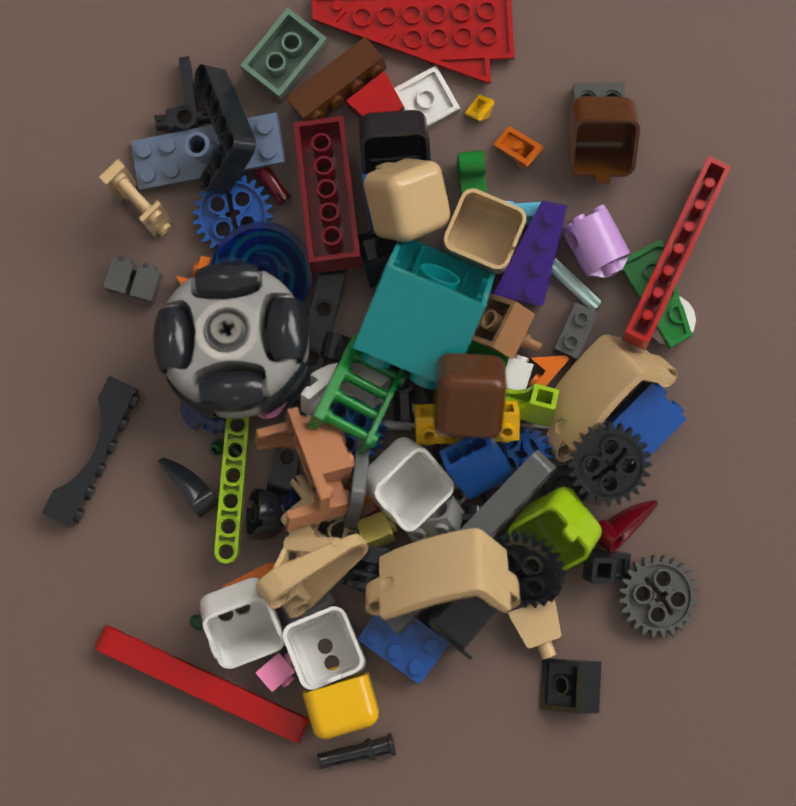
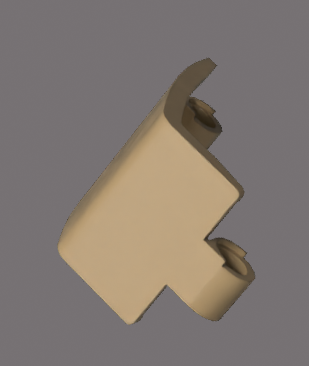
(597, 386)
(441, 571)

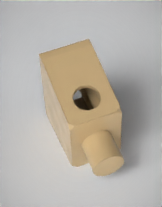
(537, 626)

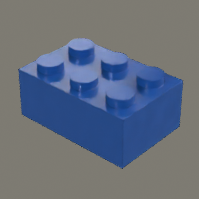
(411, 651)

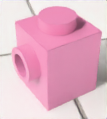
(277, 671)

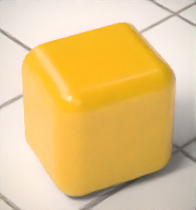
(342, 706)

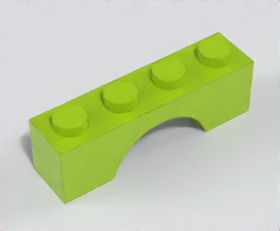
(535, 403)

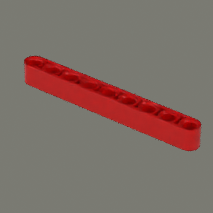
(202, 684)

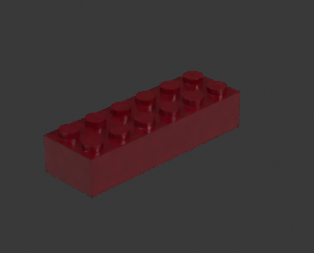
(327, 195)

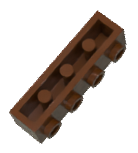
(337, 82)

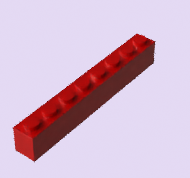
(676, 253)

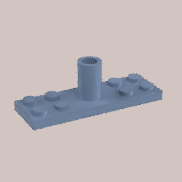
(179, 159)

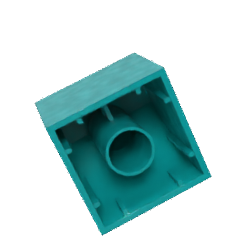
(423, 310)

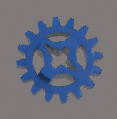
(527, 443)

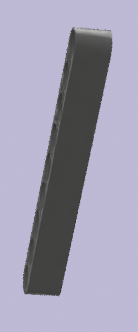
(497, 512)

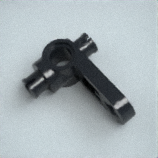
(171, 118)

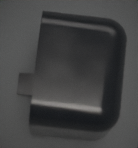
(393, 137)
(460, 620)

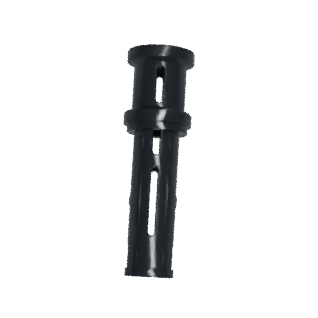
(369, 749)

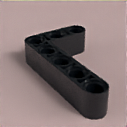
(231, 128)

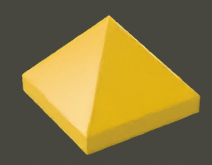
(480, 108)

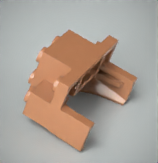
(324, 463)

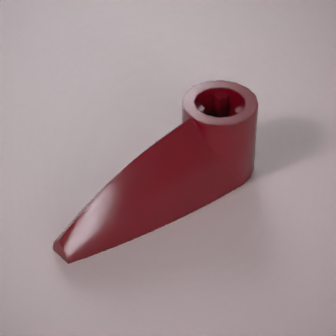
(624, 524)

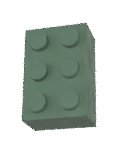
(284, 55)

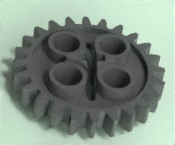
(675, 581)

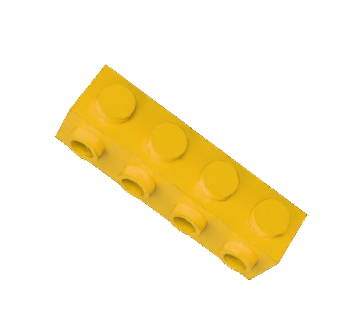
(428, 436)

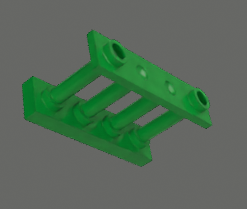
(334, 394)

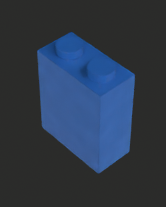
(650, 416)
(476, 465)

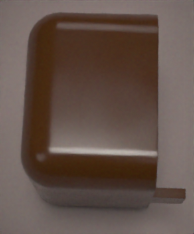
(603, 137)
(469, 395)

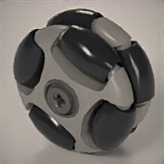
(218, 346)

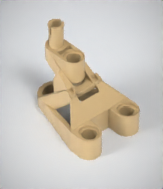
(325, 555)

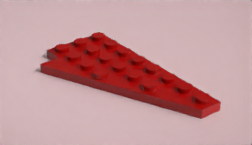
(441, 32)

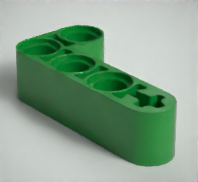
(471, 171)

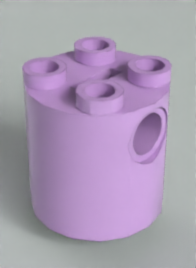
(597, 243)

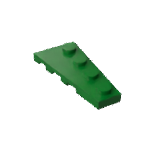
(638, 270)

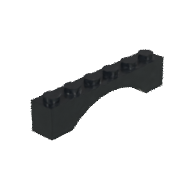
(68, 500)

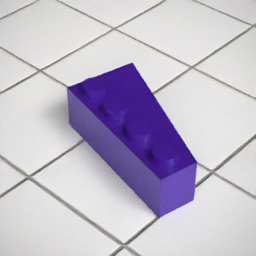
(533, 261)

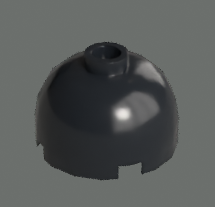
(265, 515)

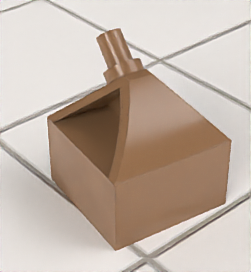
(505, 327)

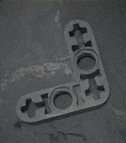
(358, 487)

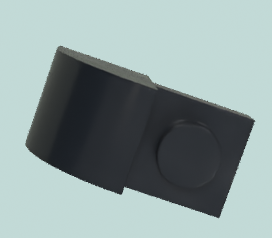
(605, 566)

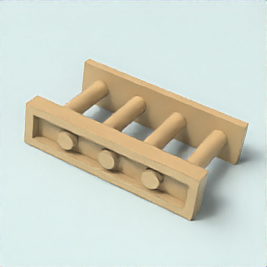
(124, 186)

